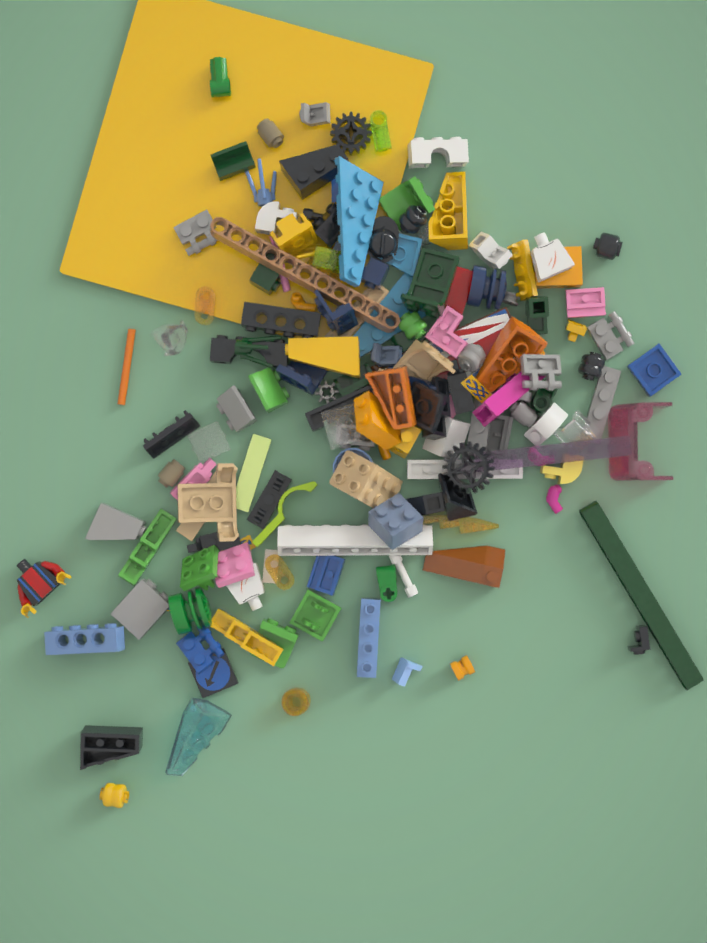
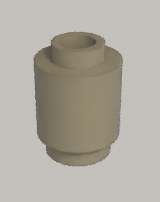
(270, 133)
(171, 473)

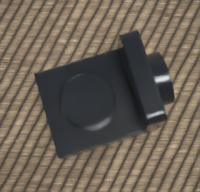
(641, 636)

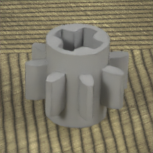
(326, 387)

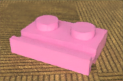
(585, 302)

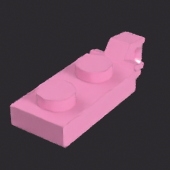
(199, 474)

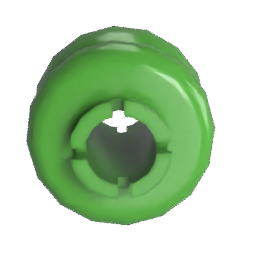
(412, 325)

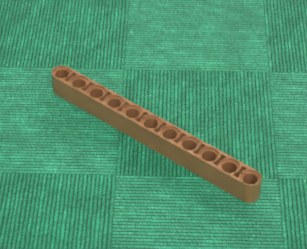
(298, 267)

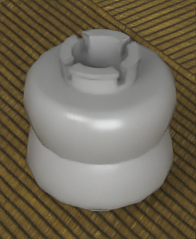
(471, 357)

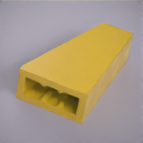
(327, 353)

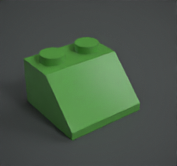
(269, 390)

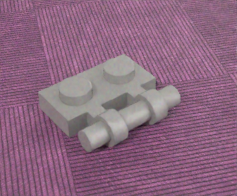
(194, 228)
(605, 338)
(541, 365)

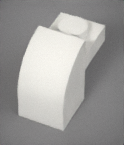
(269, 215)
(489, 251)
(546, 425)

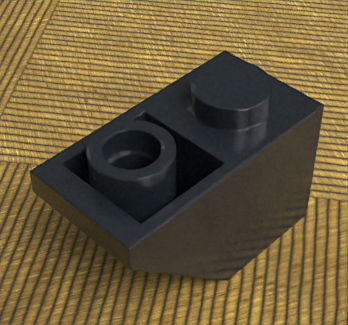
(428, 503)

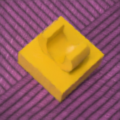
(575, 328)

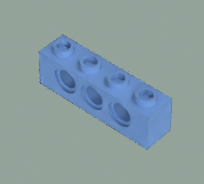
(368, 637)
(113, 639)

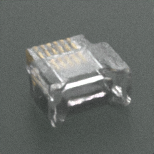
(575, 430)

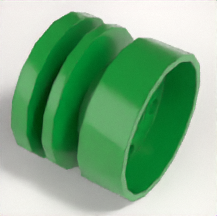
(188, 611)

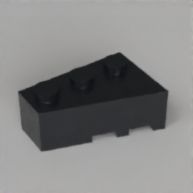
(312, 170)
(108, 743)

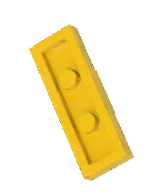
(523, 270)

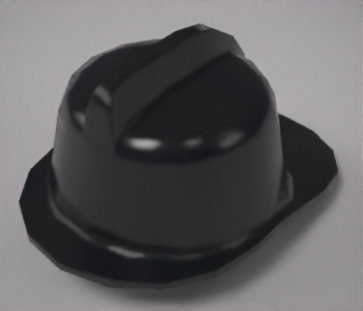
(384, 239)

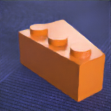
(395, 395)

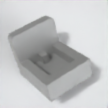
(315, 114)

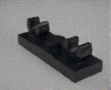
(171, 435)
(269, 499)

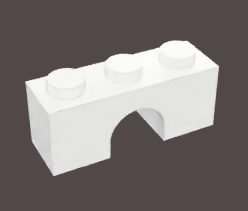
(454, 151)

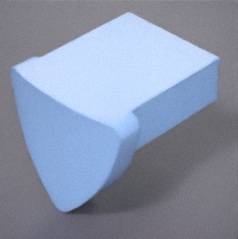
(404, 670)

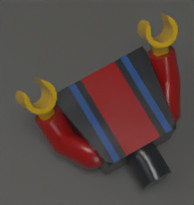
(38, 583)

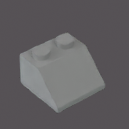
(236, 409)

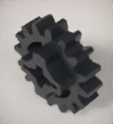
(358, 132)

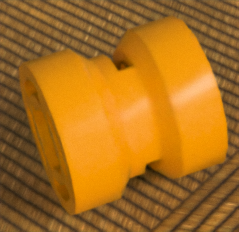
(462, 667)

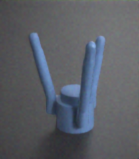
(263, 196)

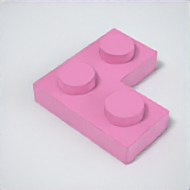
(442, 333)

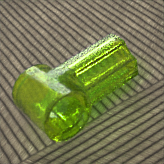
(380, 132)

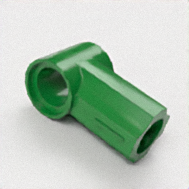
(219, 78)

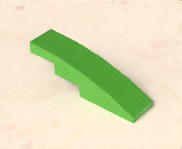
(147, 547)

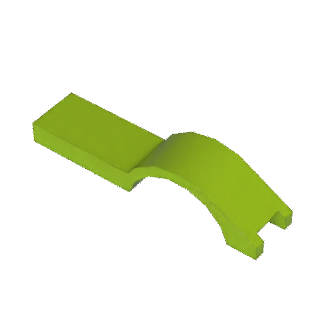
(280, 517)

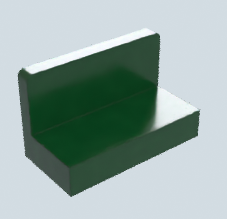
(233, 160)

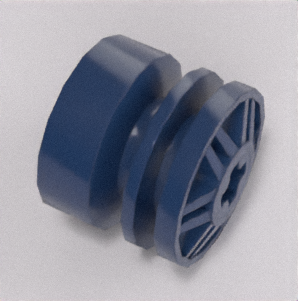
(487, 287)

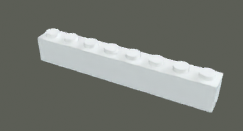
(346, 541)

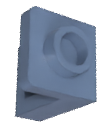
(385, 355)

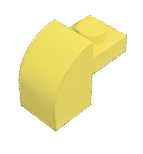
(567, 472)

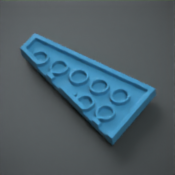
(356, 214)
(370, 334)

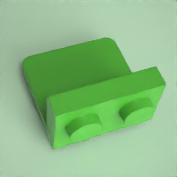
(403, 196)
(282, 636)

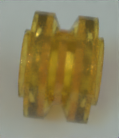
(304, 698)

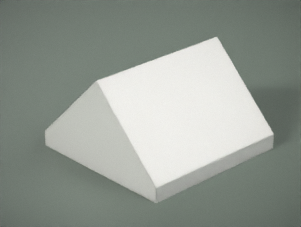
(455, 434)

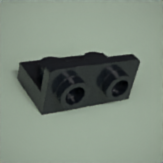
(326, 226)

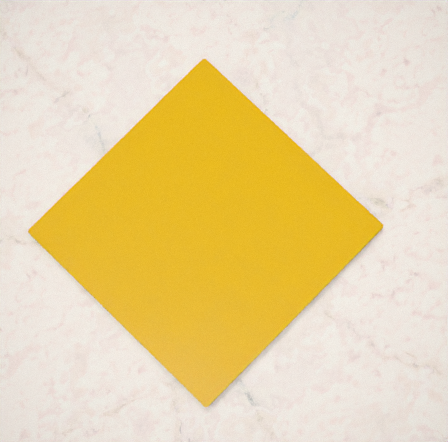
(164, 125)

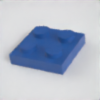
(654, 370)

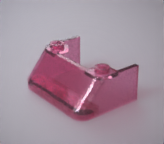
(623, 422)

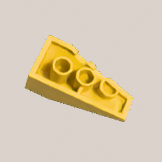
(449, 218)

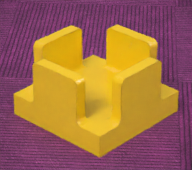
(294, 236)

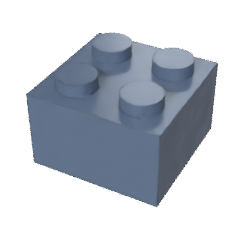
(395, 521)

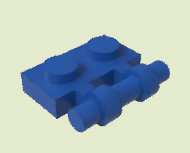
(196, 653)

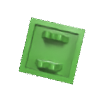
(199, 569)
(315, 615)

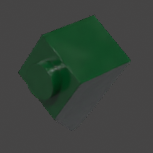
(265, 278)

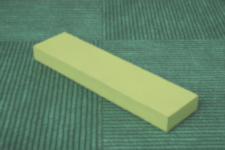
(251, 471)

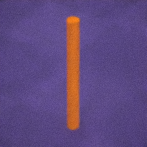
(126, 366)

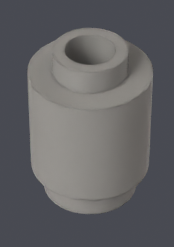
(523, 413)

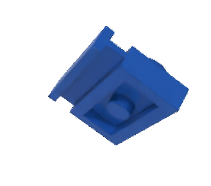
(326, 574)

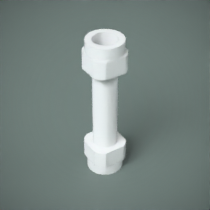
(410, 589)

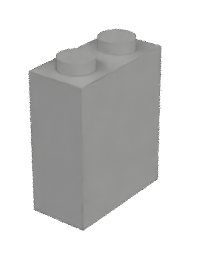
(141, 608)

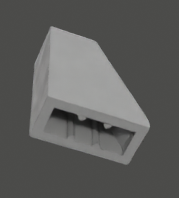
(115, 525)

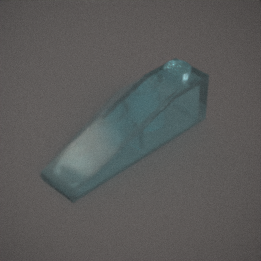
(197, 727)

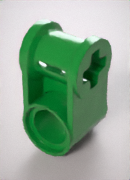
(387, 579)

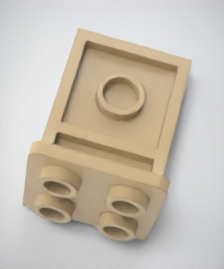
(424, 361)
(364, 480)

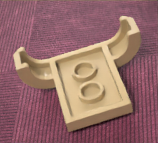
(212, 502)

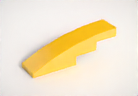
(246, 637)

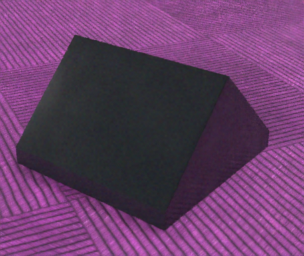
(456, 504)

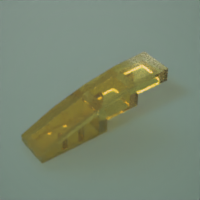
(465, 525)

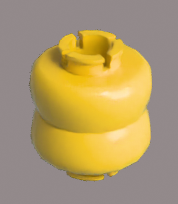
(114, 795)

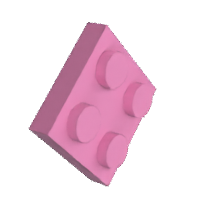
(234, 565)

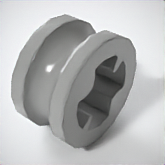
(511, 298)

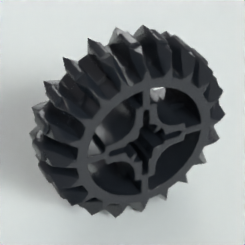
(472, 475)

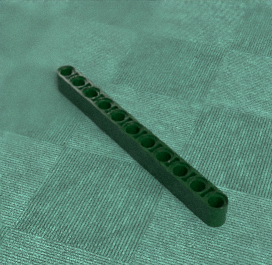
(641, 595)

